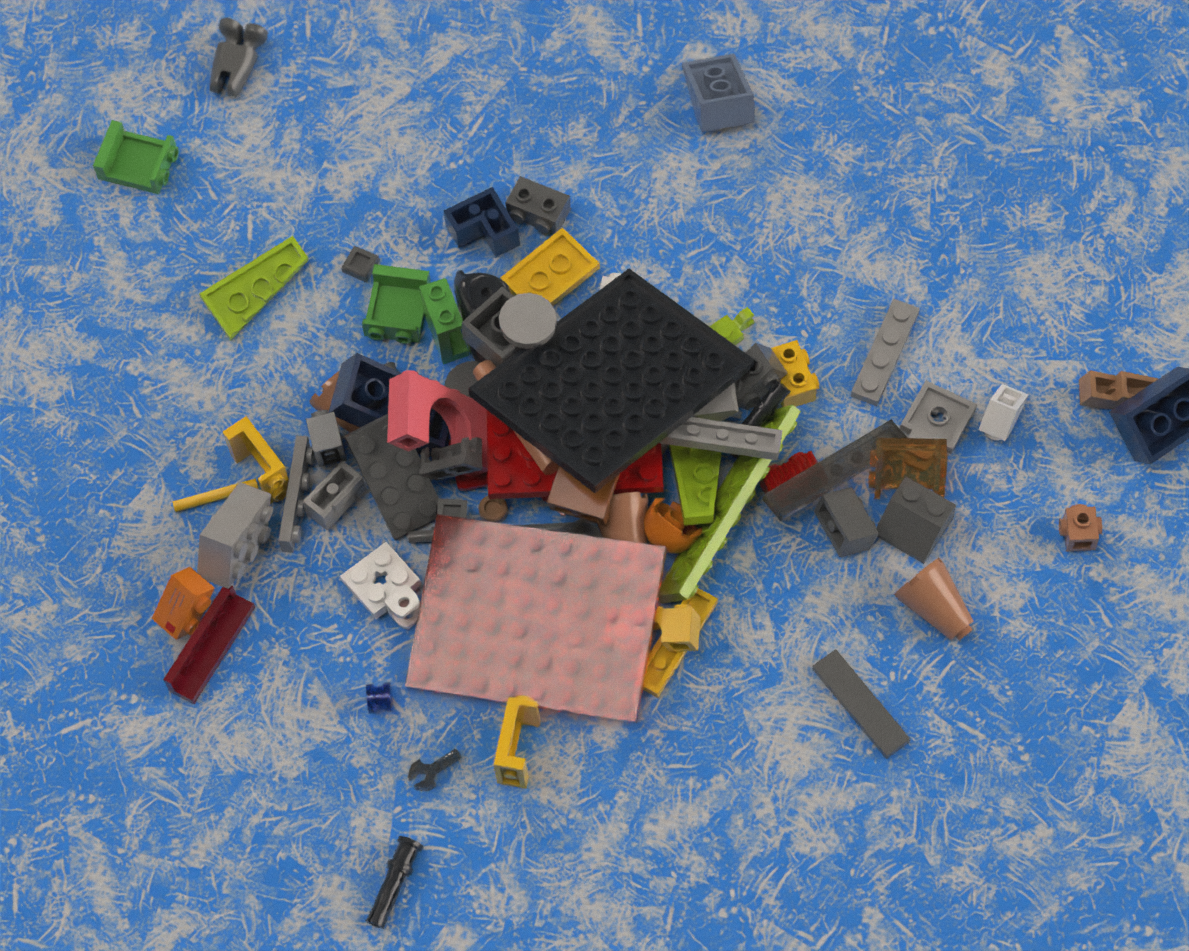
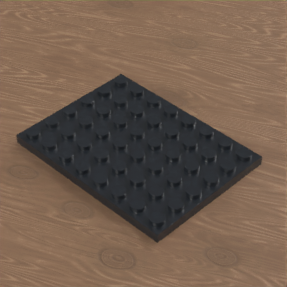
(611, 380)

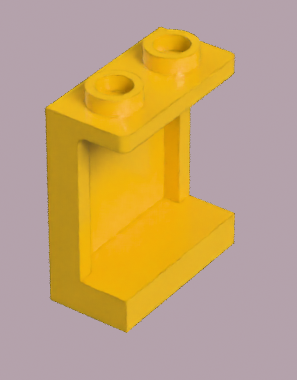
(245, 440)
(508, 768)

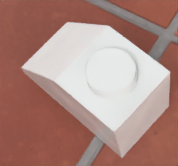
(1002, 412)

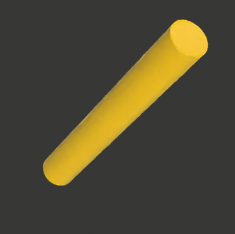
(208, 497)

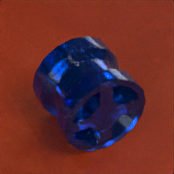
(379, 697)

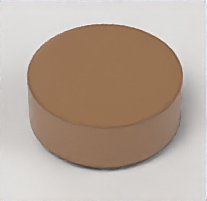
(493, 510)

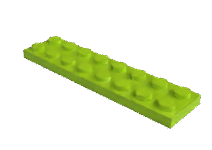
(731, 497)

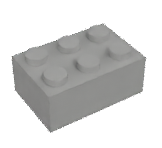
(234, 535)

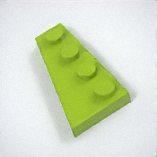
(251, 287)

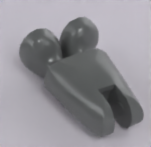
(234, 59)

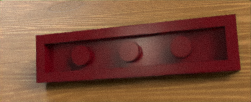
(208, 645)

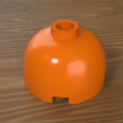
(666, 528)

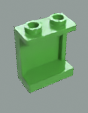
(135, 159)
(396, 304)
(443, 320)

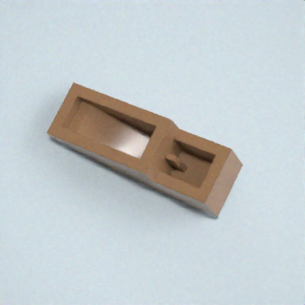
(1109, 390)

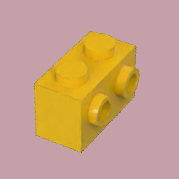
(798, 376)

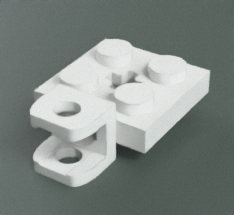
(395, 595)

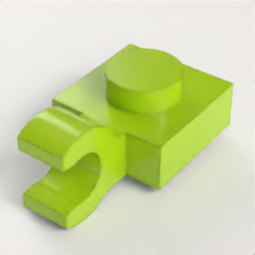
(733, 328)

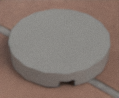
(527, 320)

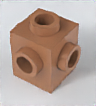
(1080, 528)

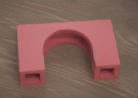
(409, 414)

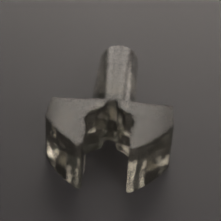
(431, 770)

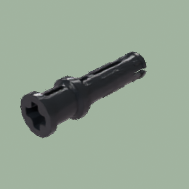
(399, 869)

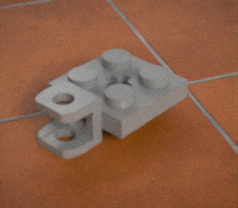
(932, 400)

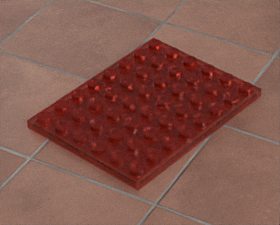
(536, 617)

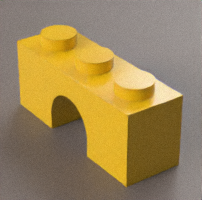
(679, 627)

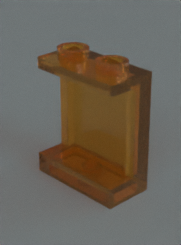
(916, 458)

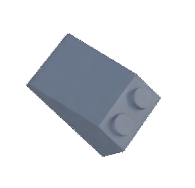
(719, 93)

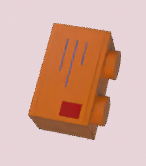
(183, 603)

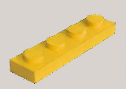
(661, 661)

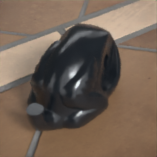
(472, 292)

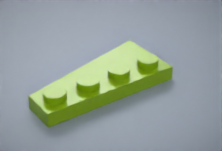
(696, 482)

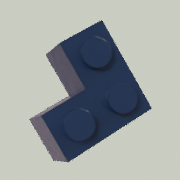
(484, 217)

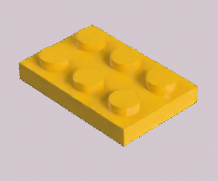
(552, 268)

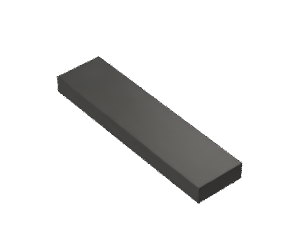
(861, 704)

